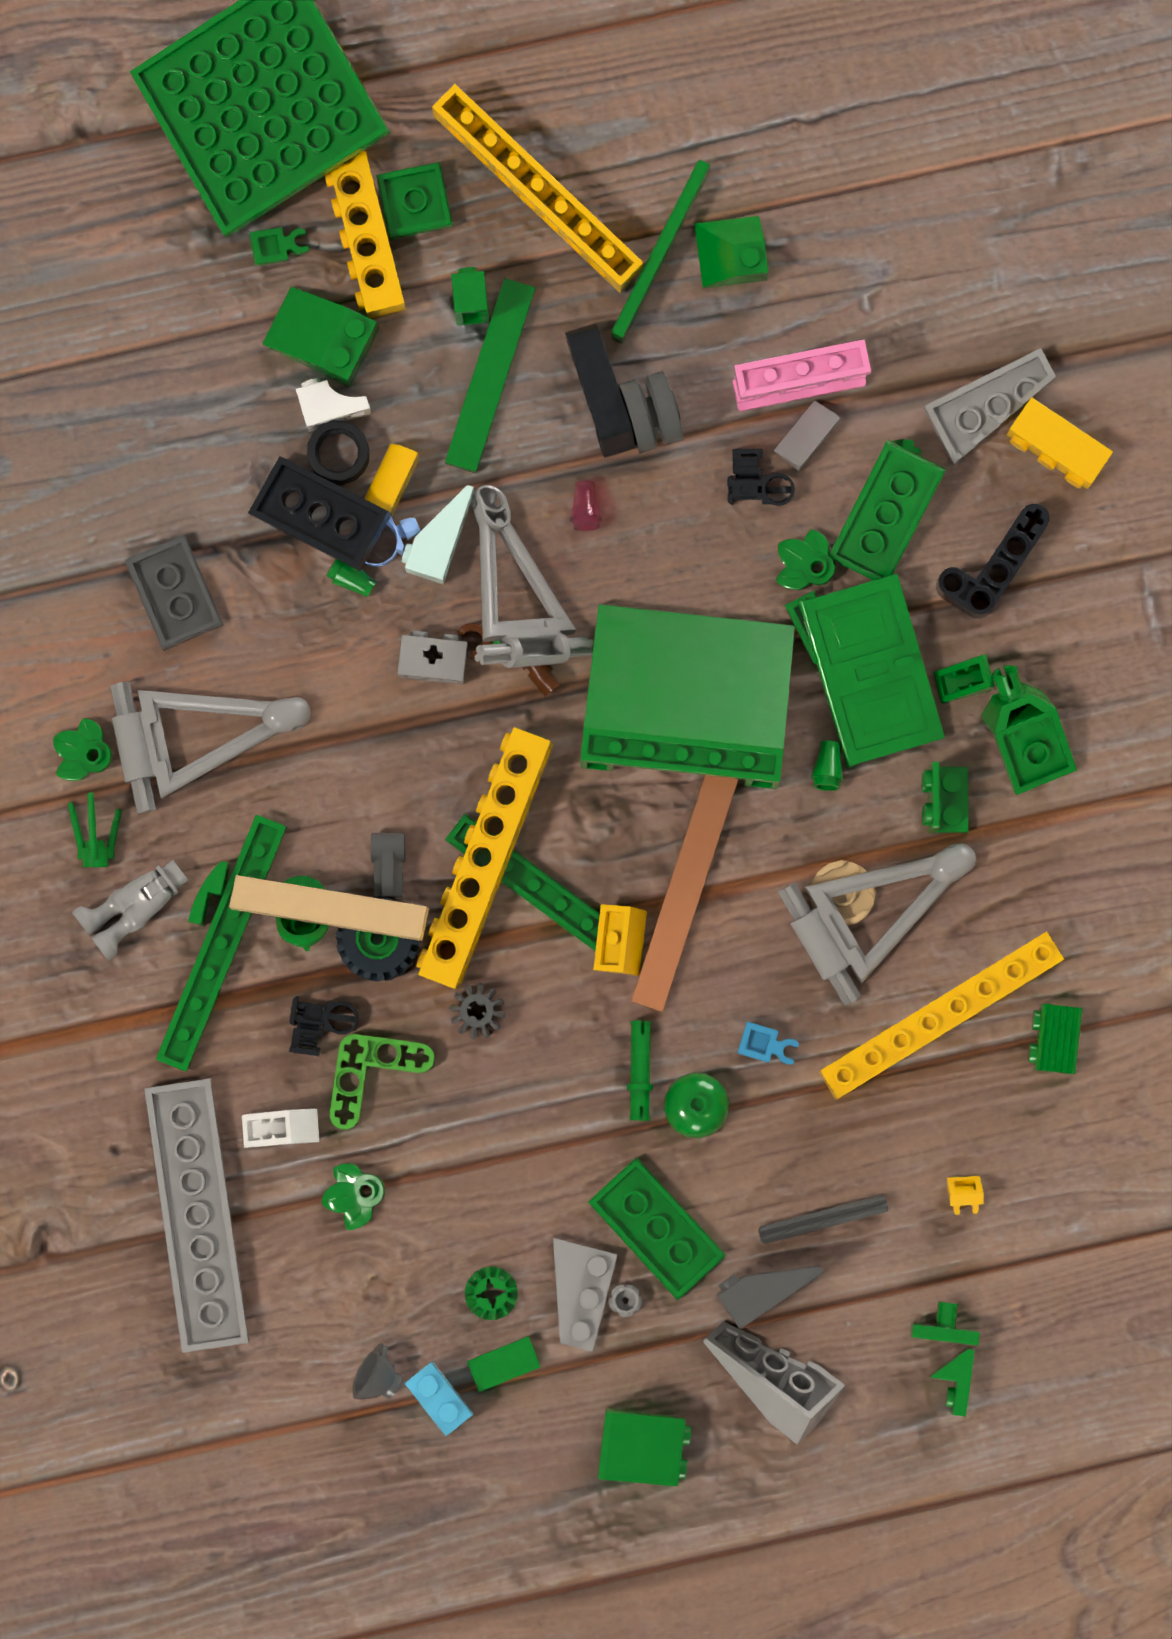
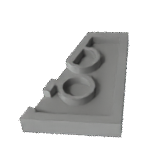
(582, 1289)

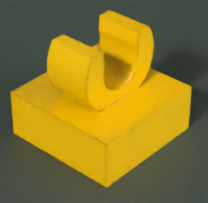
(965, 1191)

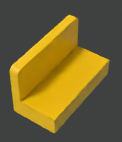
(620, 939)

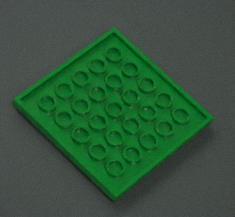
(259, 106)

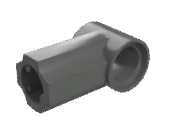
(388, 860)

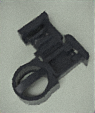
(748, 482)
(311, 1019)

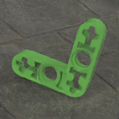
(370, 1058)

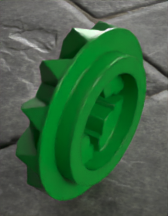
(478, 1283)

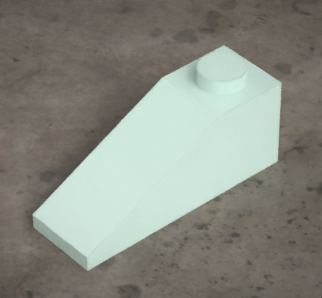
(436, 543)

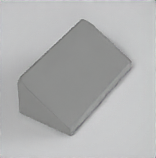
(807, 435)

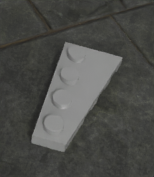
(980, 407)

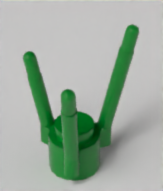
(94, 852)

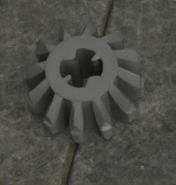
(482, 1001)

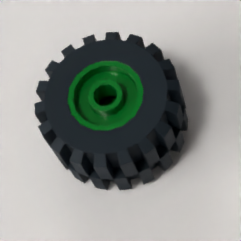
(375, 955)

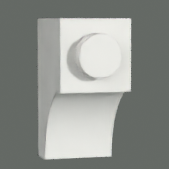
(323, 404)
(280, 1128)

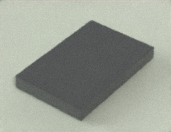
(174, 592)

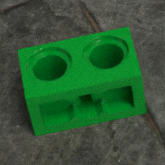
(470, 297)

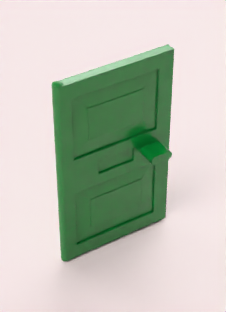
(871, 670)

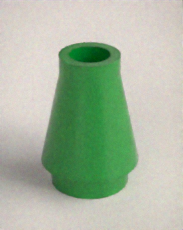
(350, 578)
(827, 768)

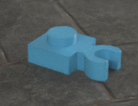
(761, 1042)

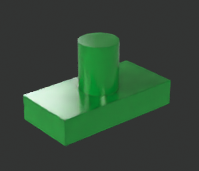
(945, 1327)

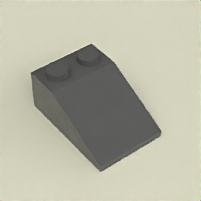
(757, 1293)

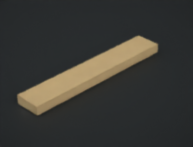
(329, 908)

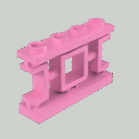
(801, 375)

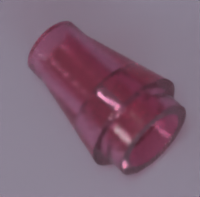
(585, 507)

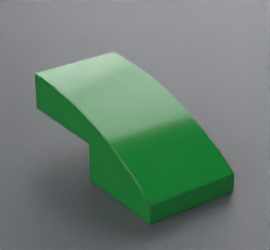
(213, 885)

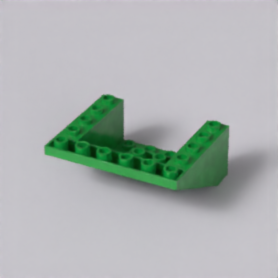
(688, 695)

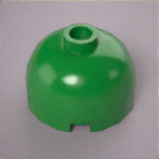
(696, 1105)

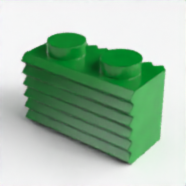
(1056, 1039)

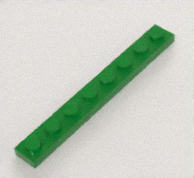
(218, 949)

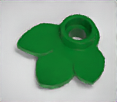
(800, 560)
(77, 751)
(348, 1195)

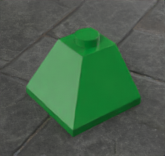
(731, 252)

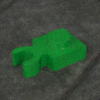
(272, 246)

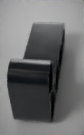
(600, 390)
(1001, 558)

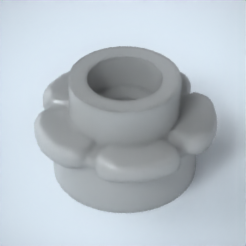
(619, 1293)

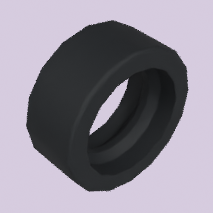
(338, 427)

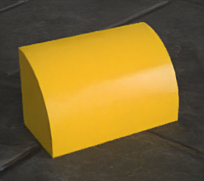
(392, 477)

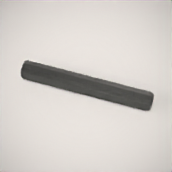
(823, 1219)

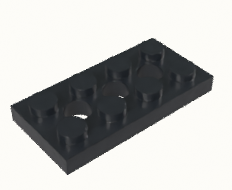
(324, 534)

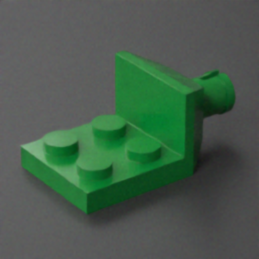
(1027, 732)

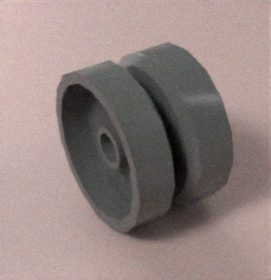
(653, 411)

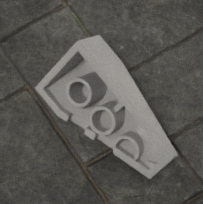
(782, 1388)

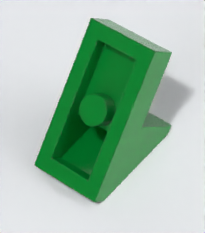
(960, 1371)

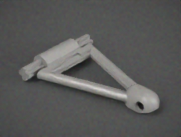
(521, 641)
(144, 745)
(827, 934)

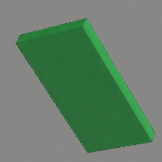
(887, 512)
(657, 1228)

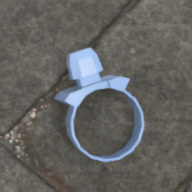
(407, 529)

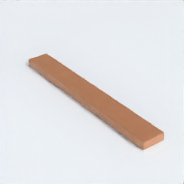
(684, 892)

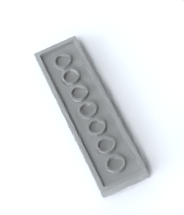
(196, 1215)

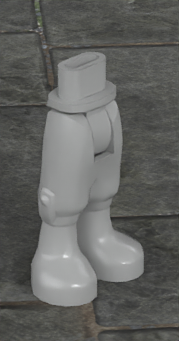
(136, 902)

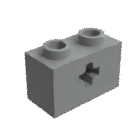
(445, 670)

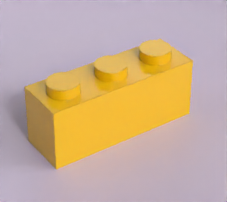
(1058, 444)

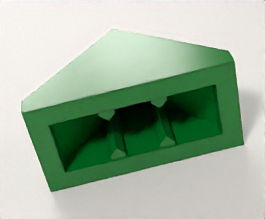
(964, 679)

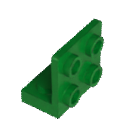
(947, 799)

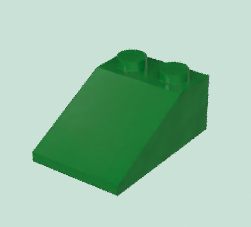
(321, 335)

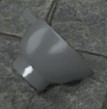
(376, 1376)

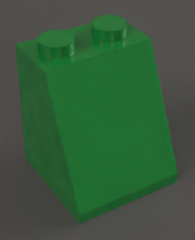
(643, 1448)

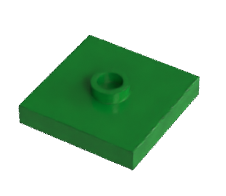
(414, 200)

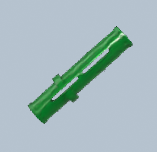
(640, 1071)

